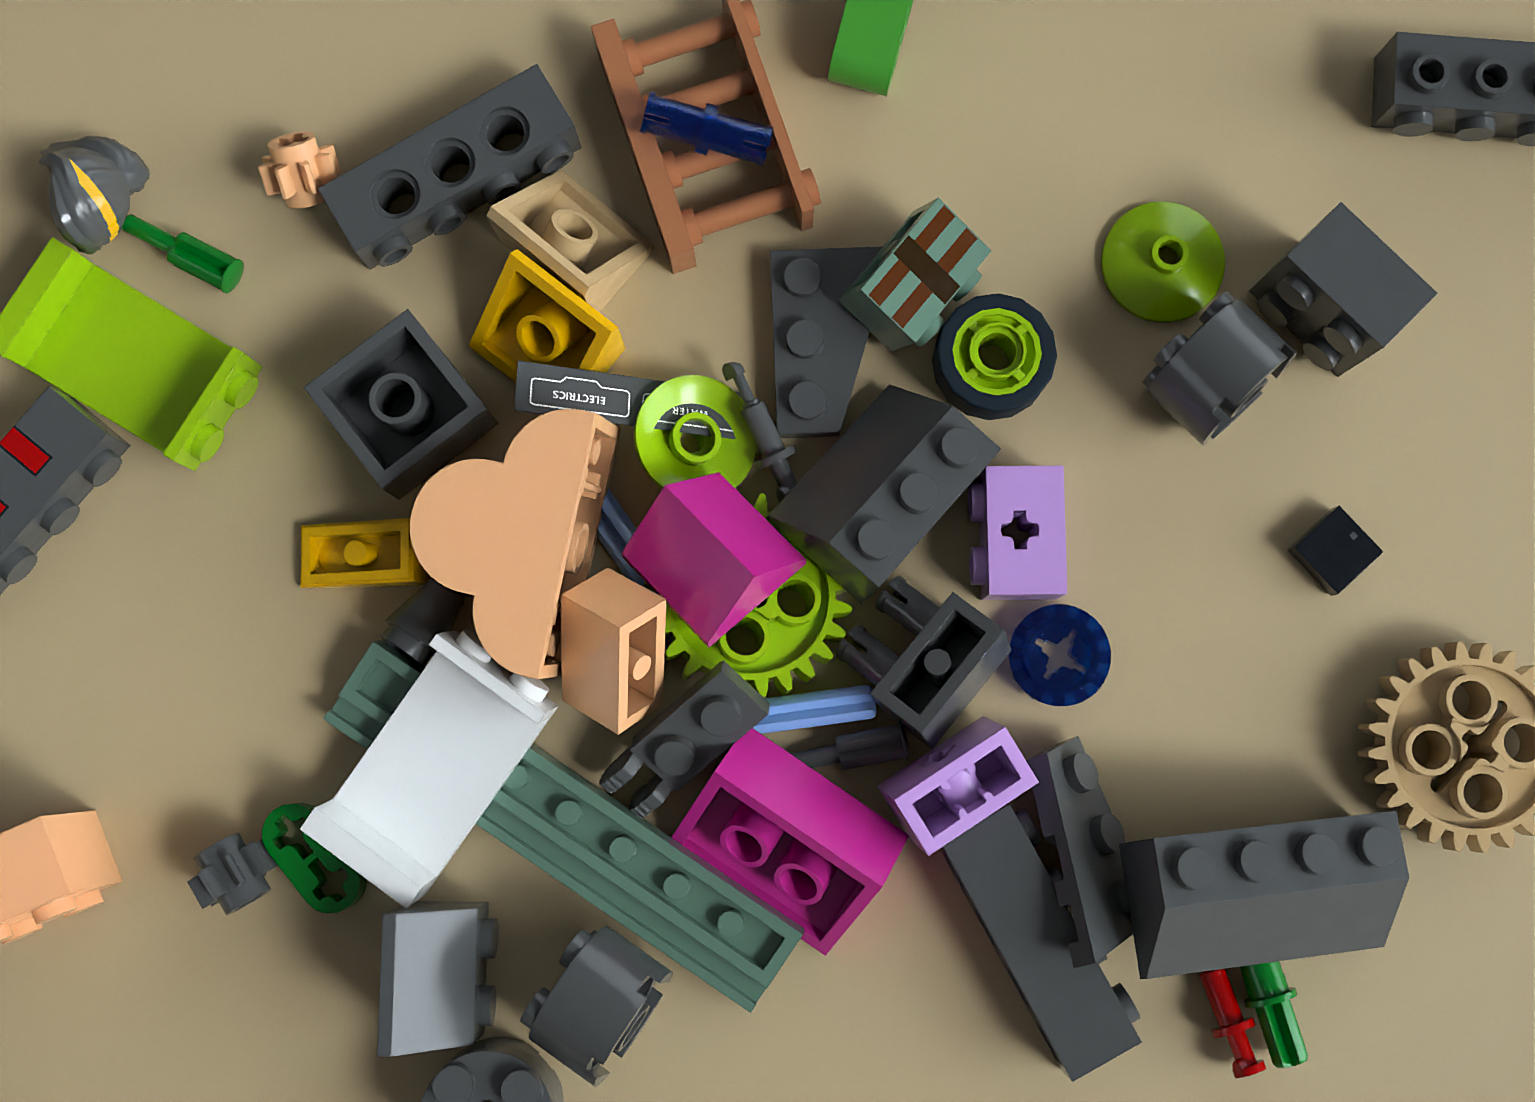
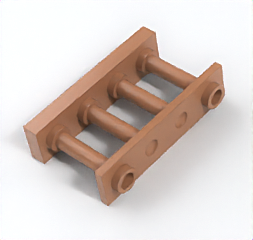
(663, 171)

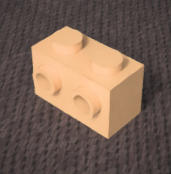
(612, 649)

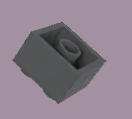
(1341, 292)
(401, 405)

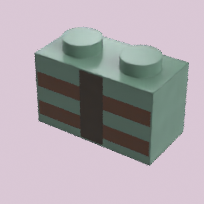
(916, 276)

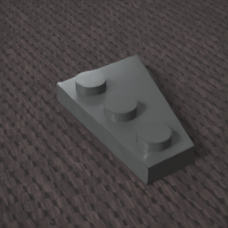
(815, 337)
(1088, 840)

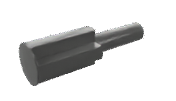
(860, 749)

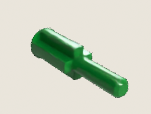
(190, 254)

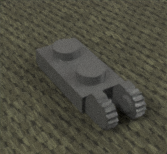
(687, 736)

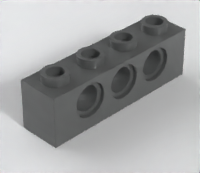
(465, 136)

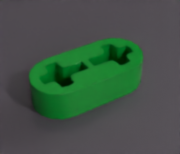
(302, 867)

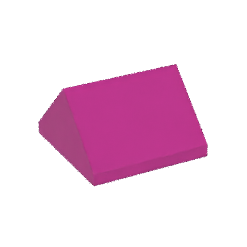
(709, 554)

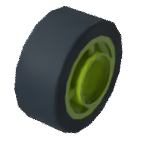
(1002, 323)

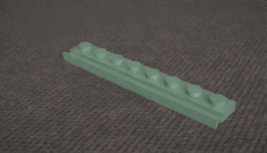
(603, 851)

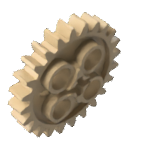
(1425, 706)

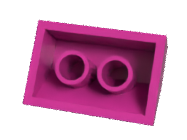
(791, 838)

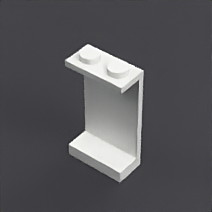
(432, 768)

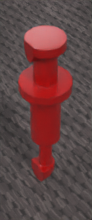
(1231, 1022)

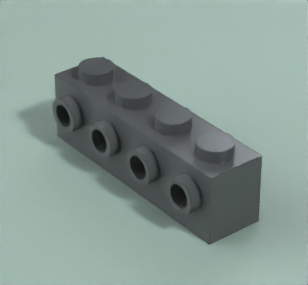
(1455, 87)

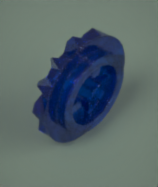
(1087, 647)

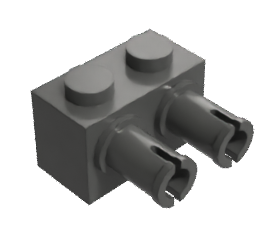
(941, 667)

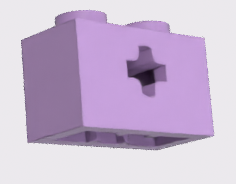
(1038, 504)
(957, 784)

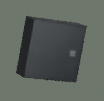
(1335, 550)

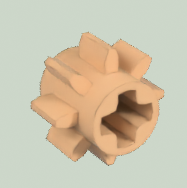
(298, 168)

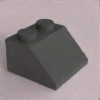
(435, 976)

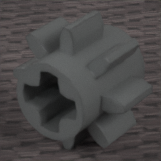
(231, 874)

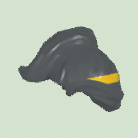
(92, 188)

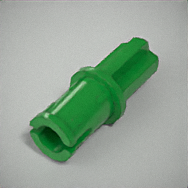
(1271, 998)

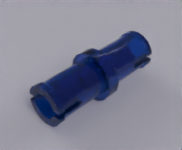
(706, 129)

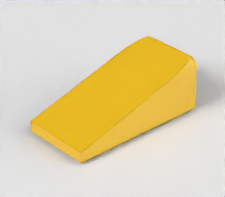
(359, 555)

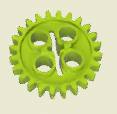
(781, 639)

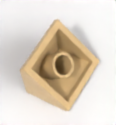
(571, 237)

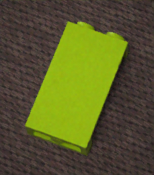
(125, 355)

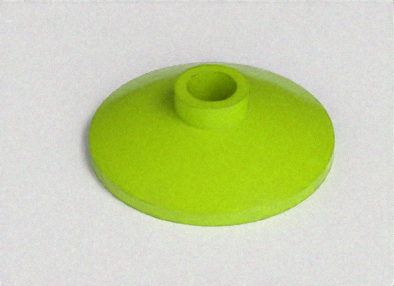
(1147, 284)
(662, 451)

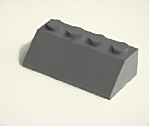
(1263, 893)

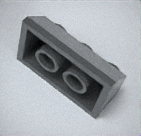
(882, 487)

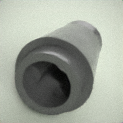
(420, 618)

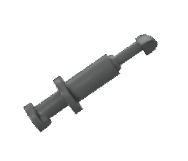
(763, 432)

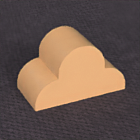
(520, 532)

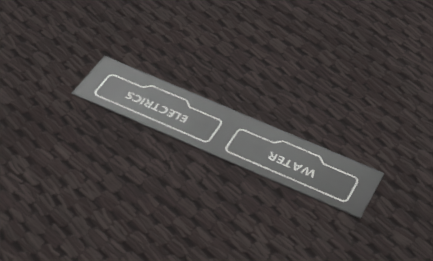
(612, 396)

